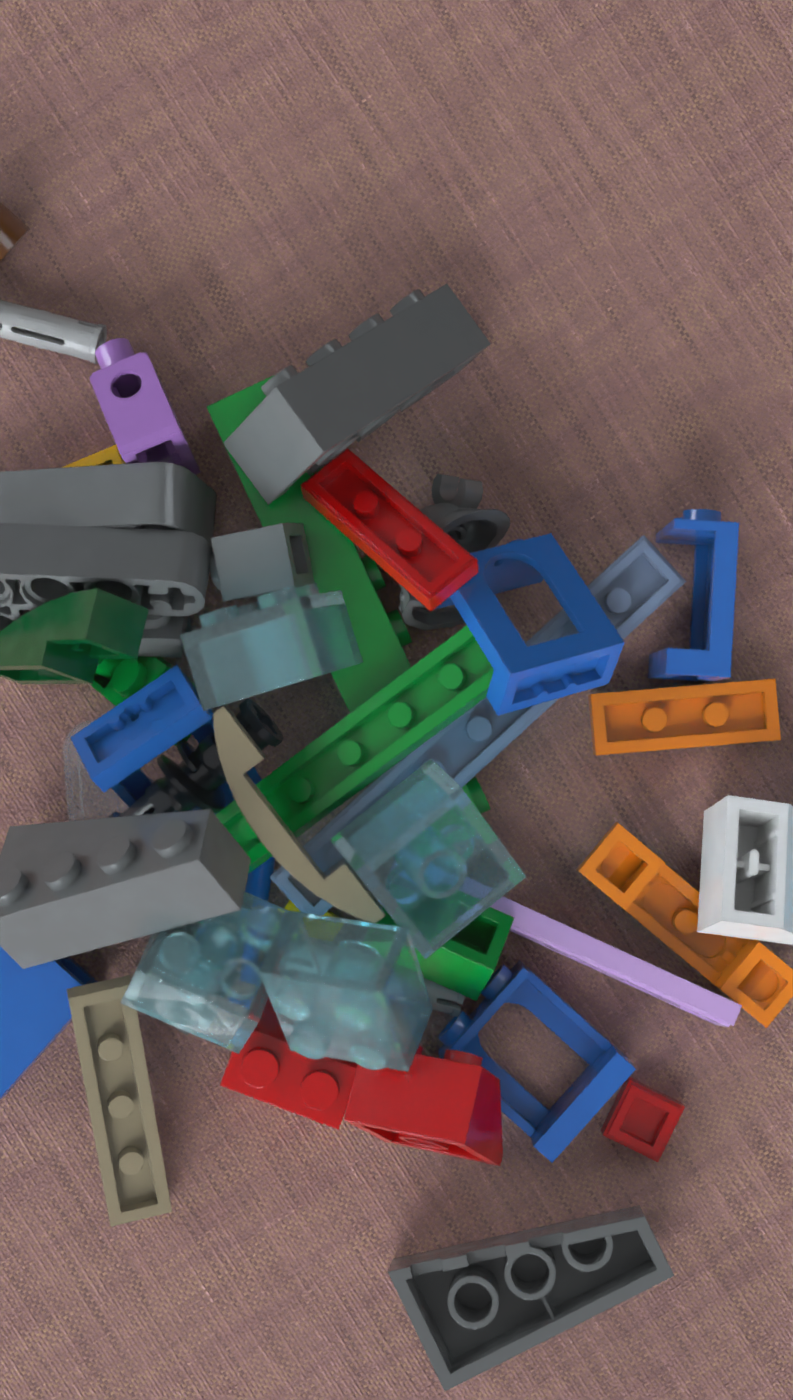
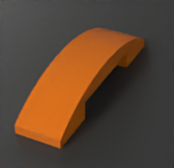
(669, 910)

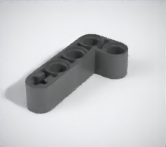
(110, 496)
(145, 566)

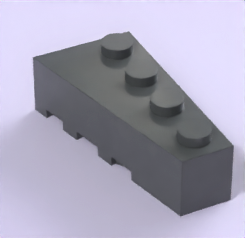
(520, 1288)

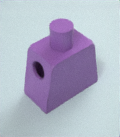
(138, 407)

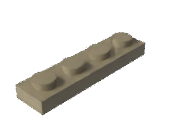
(119, 1101)

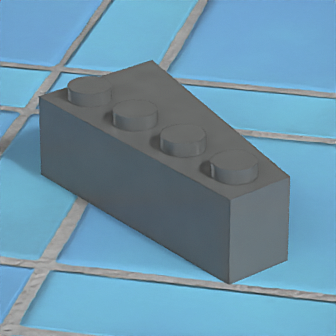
(353, 388)
(114, 881)

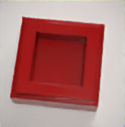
(642, 1119)

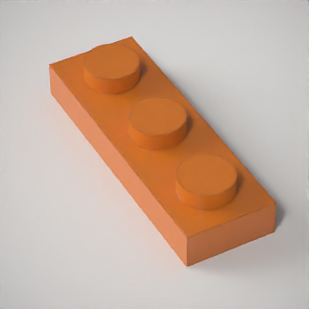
(684, 717)

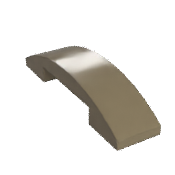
(336, 885)

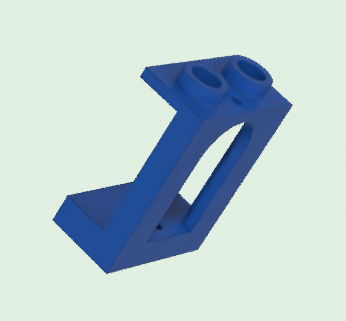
(712, 599)
(547, 669)
(142, 729)
(608, 1067)

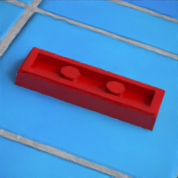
(390, 529)

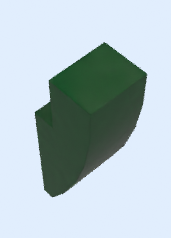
(69, 636)

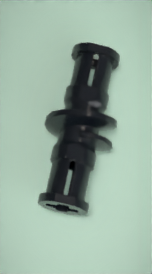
(200, 774)

